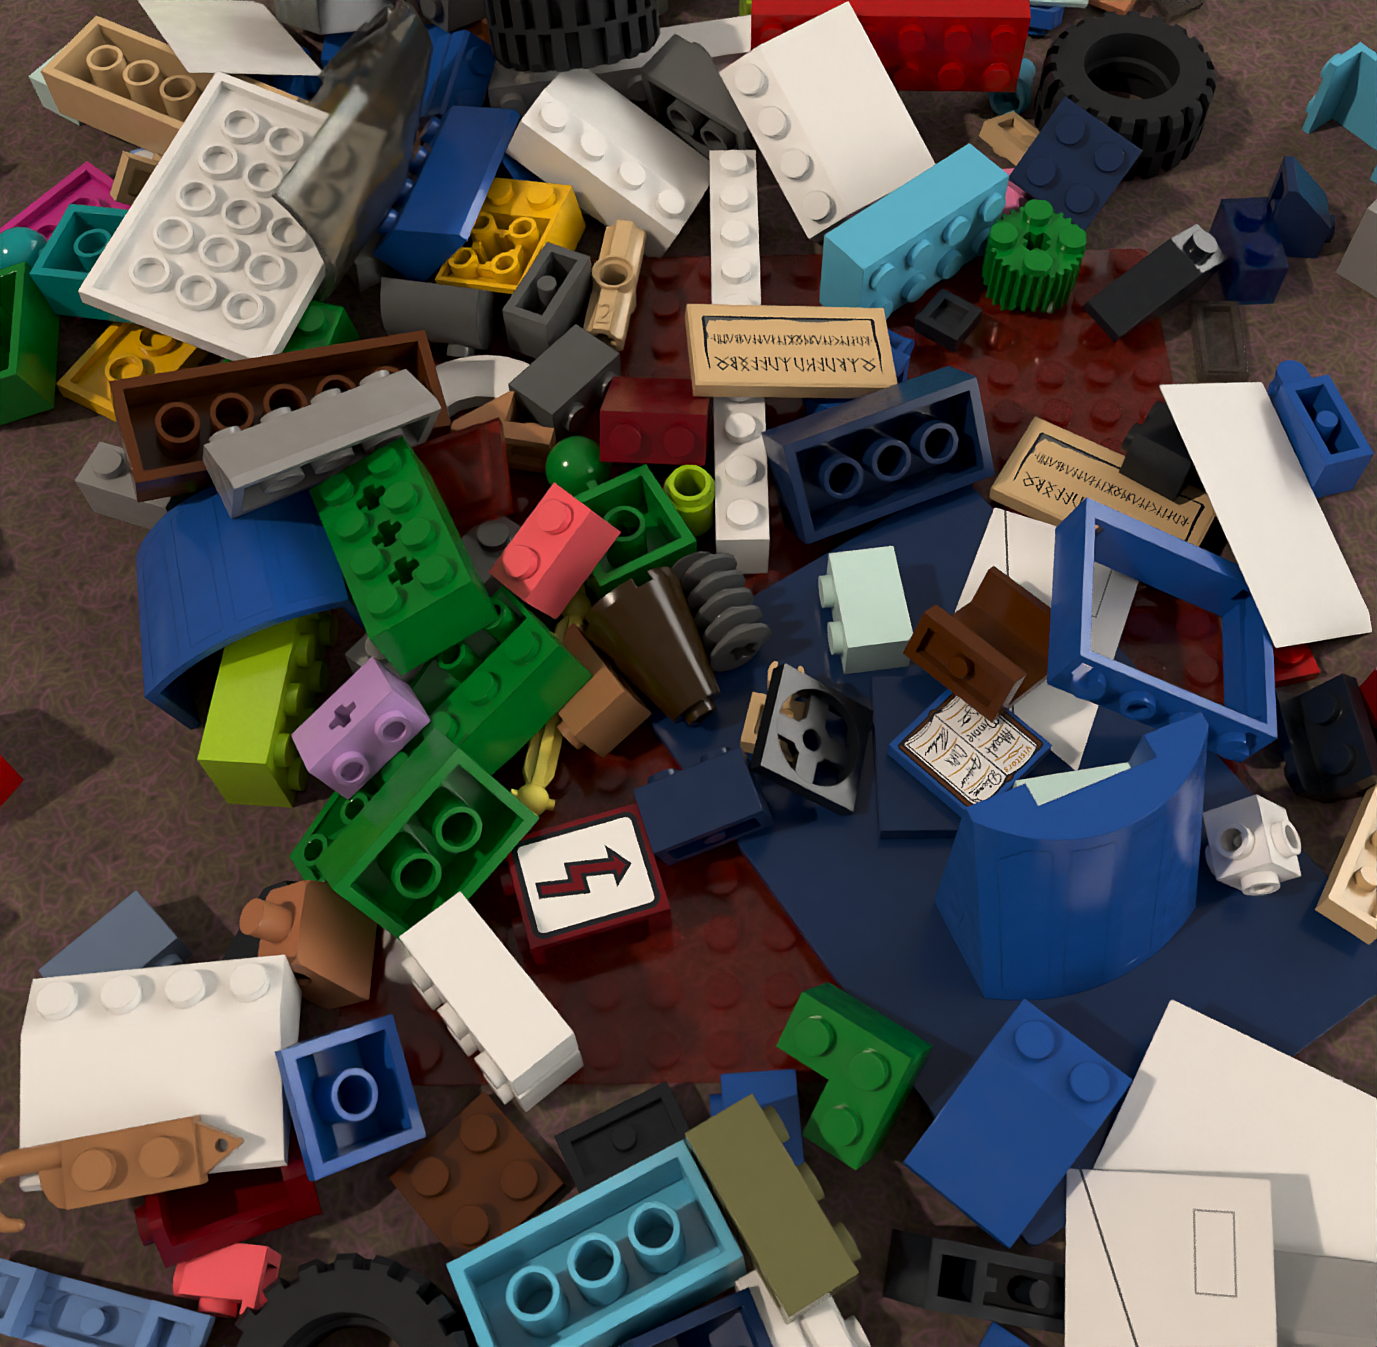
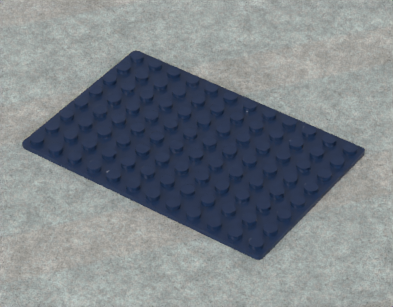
(870, 901)

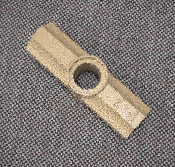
(615, 283)

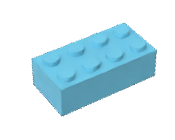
(914, 235)
(603, 1261)

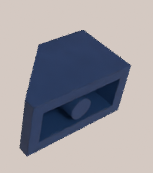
(1300, 211)

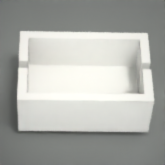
(490, 1003)

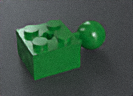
(632, 503)

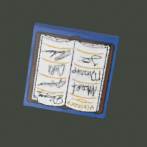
(966, 755)

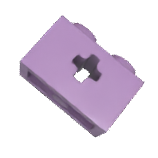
(360, 728)

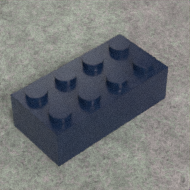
(879, 453)

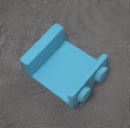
(1348, 95)

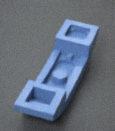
(80, 1314)

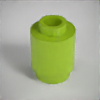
(693, 497)

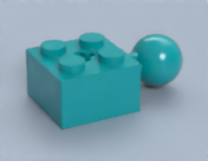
(65, 258)

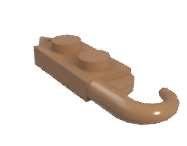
(119, 1163)

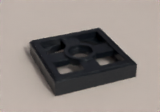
(847, 758)

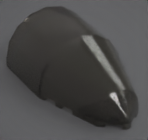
(367, 142)

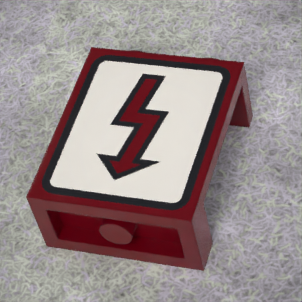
(584, 881)

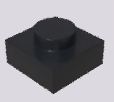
(948, 320)

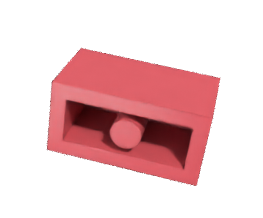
(554, 552)

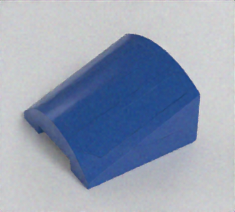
(225, 578)
(1082, 883)

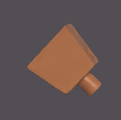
(322, 938)

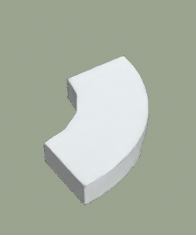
(476, 380)

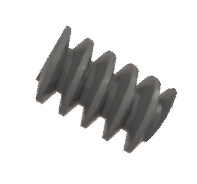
(721, 608)

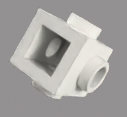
(1252, 845)

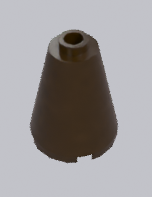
(656, 645)

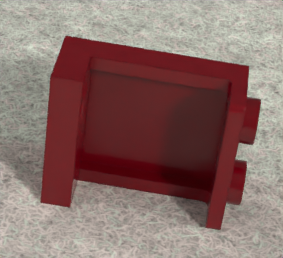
(227, 1208)

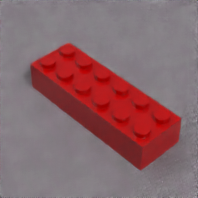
(923, 41)

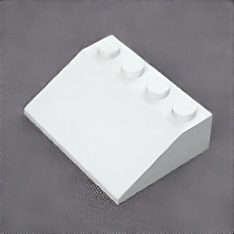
(827, 119)
(612, 157)
(160, 1049)

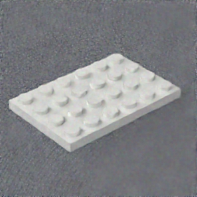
(205, 239)

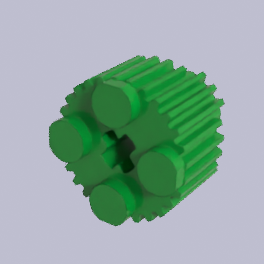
(1033, 258)

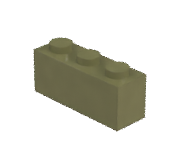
(773, 1206)

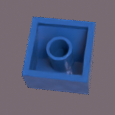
(349, 1095)

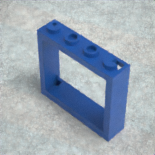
(1182, 570)

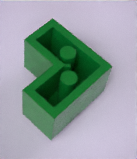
(867, 1068)

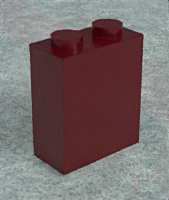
(654, 422)

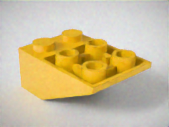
(511, 233)

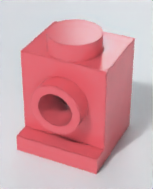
(228, 1279)

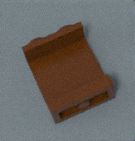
(989, 648)

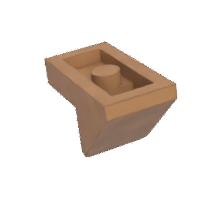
(526, 443)

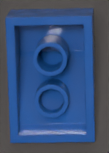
(1017, 1123)

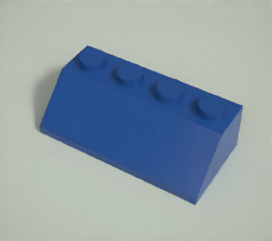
(444, 189)

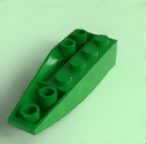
(482, 696)

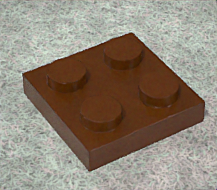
(476, 1178)

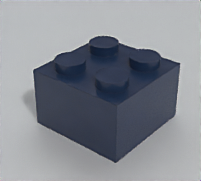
(1074, 164)

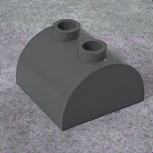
(449, 314)

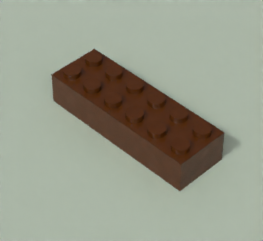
(175, 412)

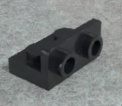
(1327, 740)

